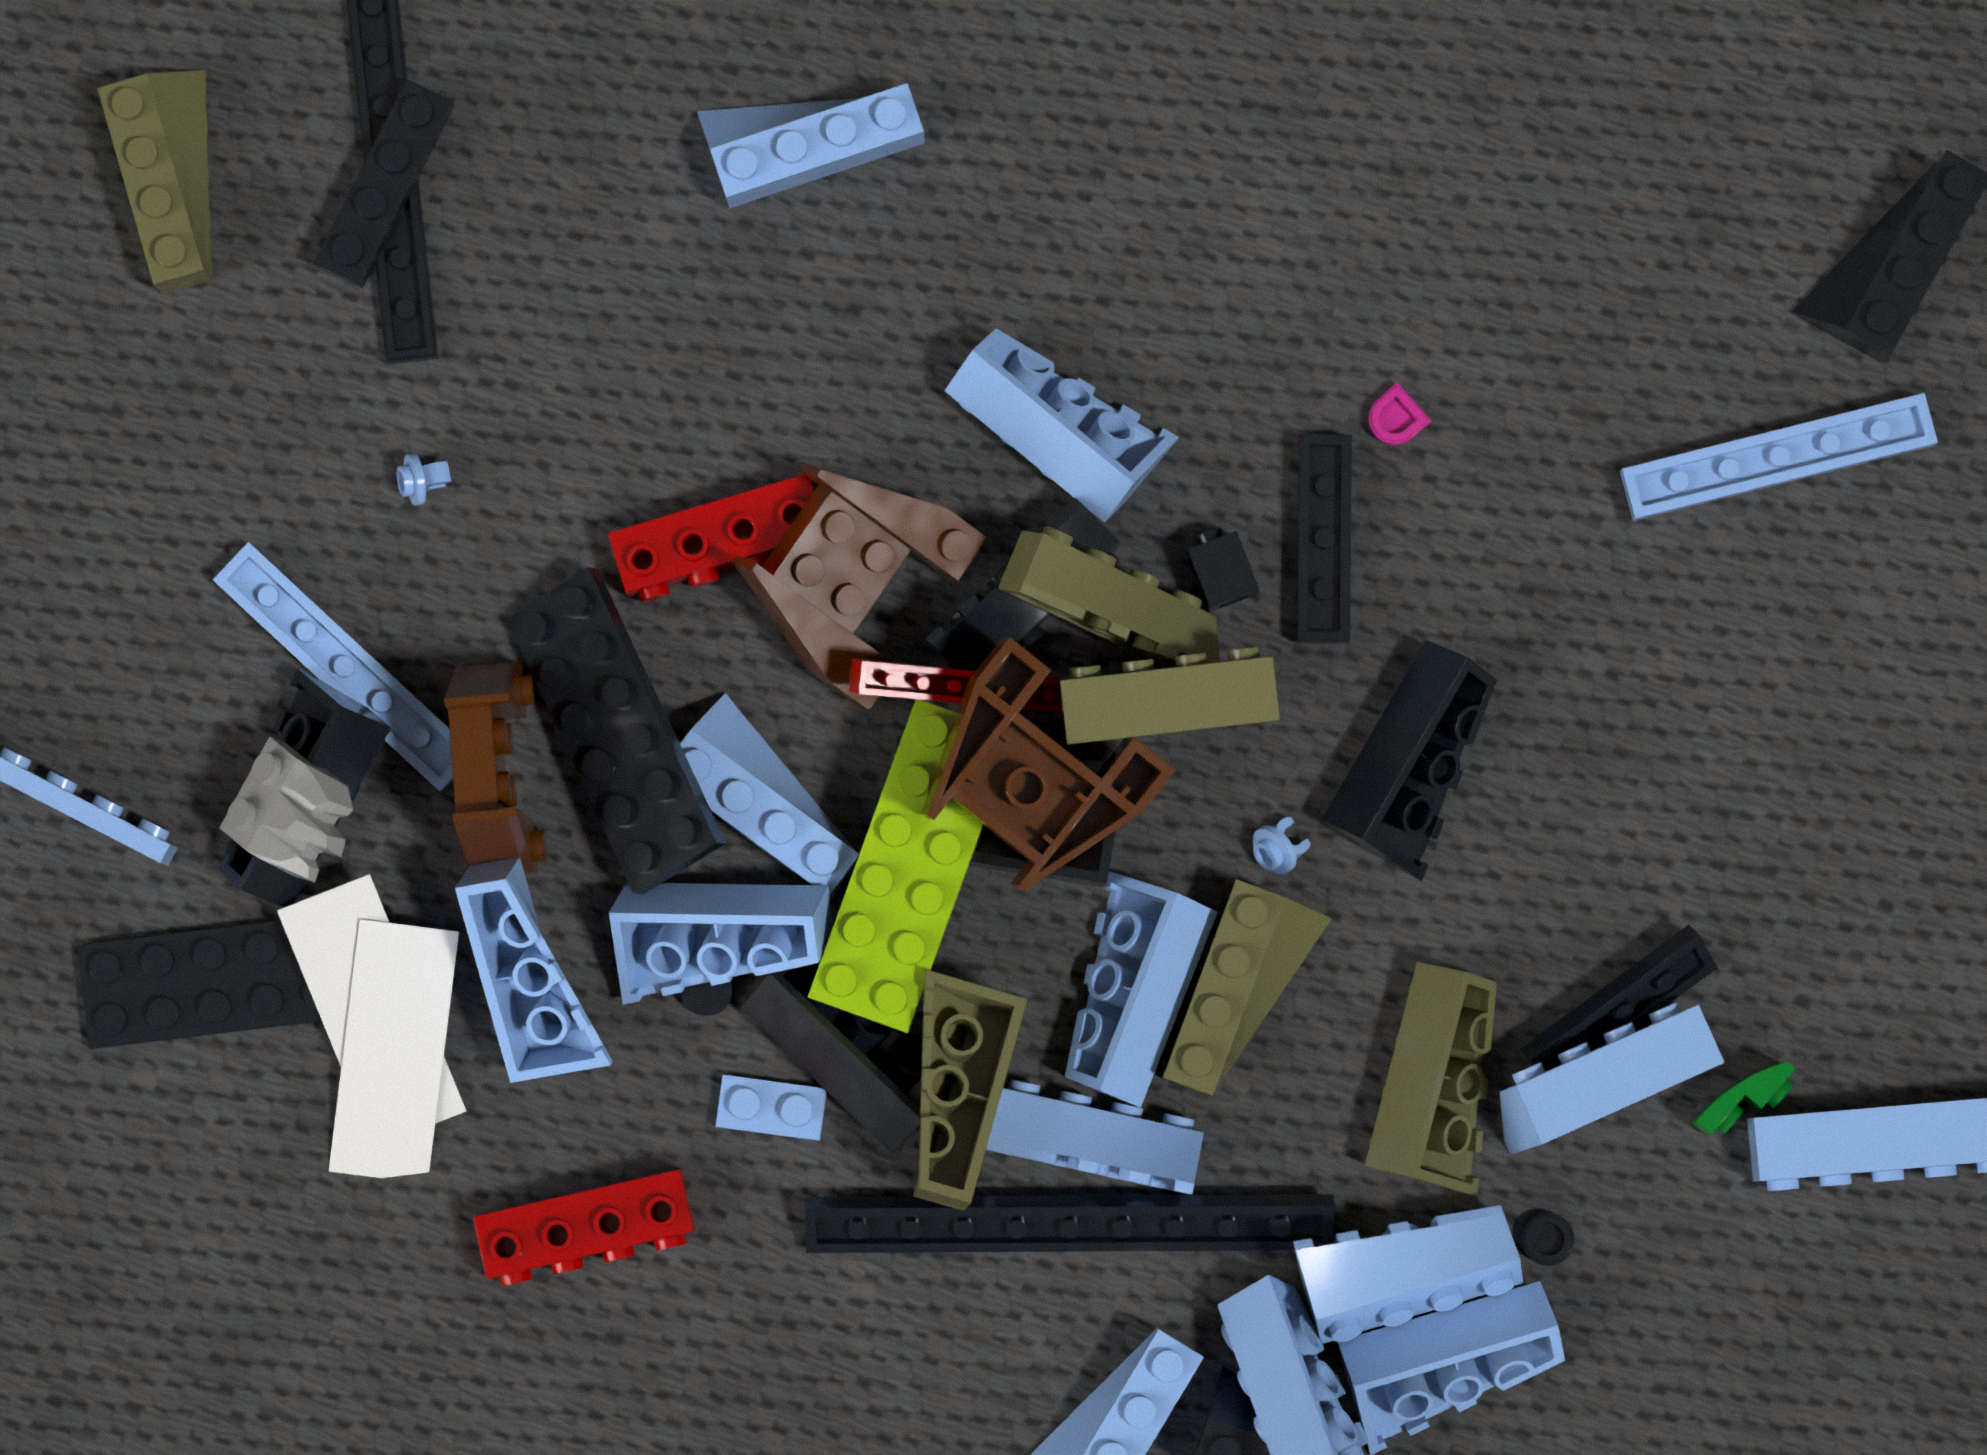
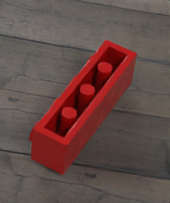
(706, 539)
(585, 1225)

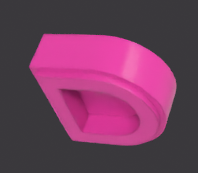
(1396, 417)

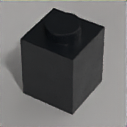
(1221, 569)

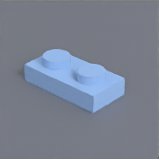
(771, 1107)

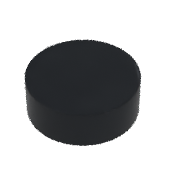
(707, 999)
(1547, 1239)

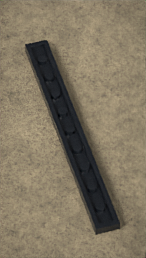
(1069, 1223)

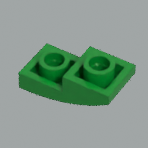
(1757, 1089)

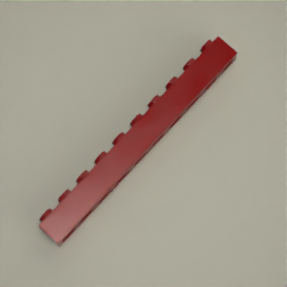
(933, 683)

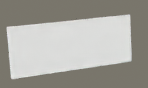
(324, 943)
(393, 1049)

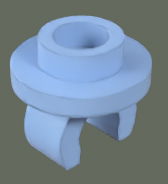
(417, 479)
(1275, 850)

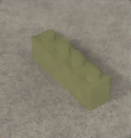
(163, 157)
(1107, 600)
(1168, 699)
(1244, 973)
(963, 1072)
(1436, 1080)

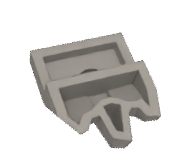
(288, 811)

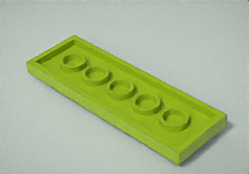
(899, 886)

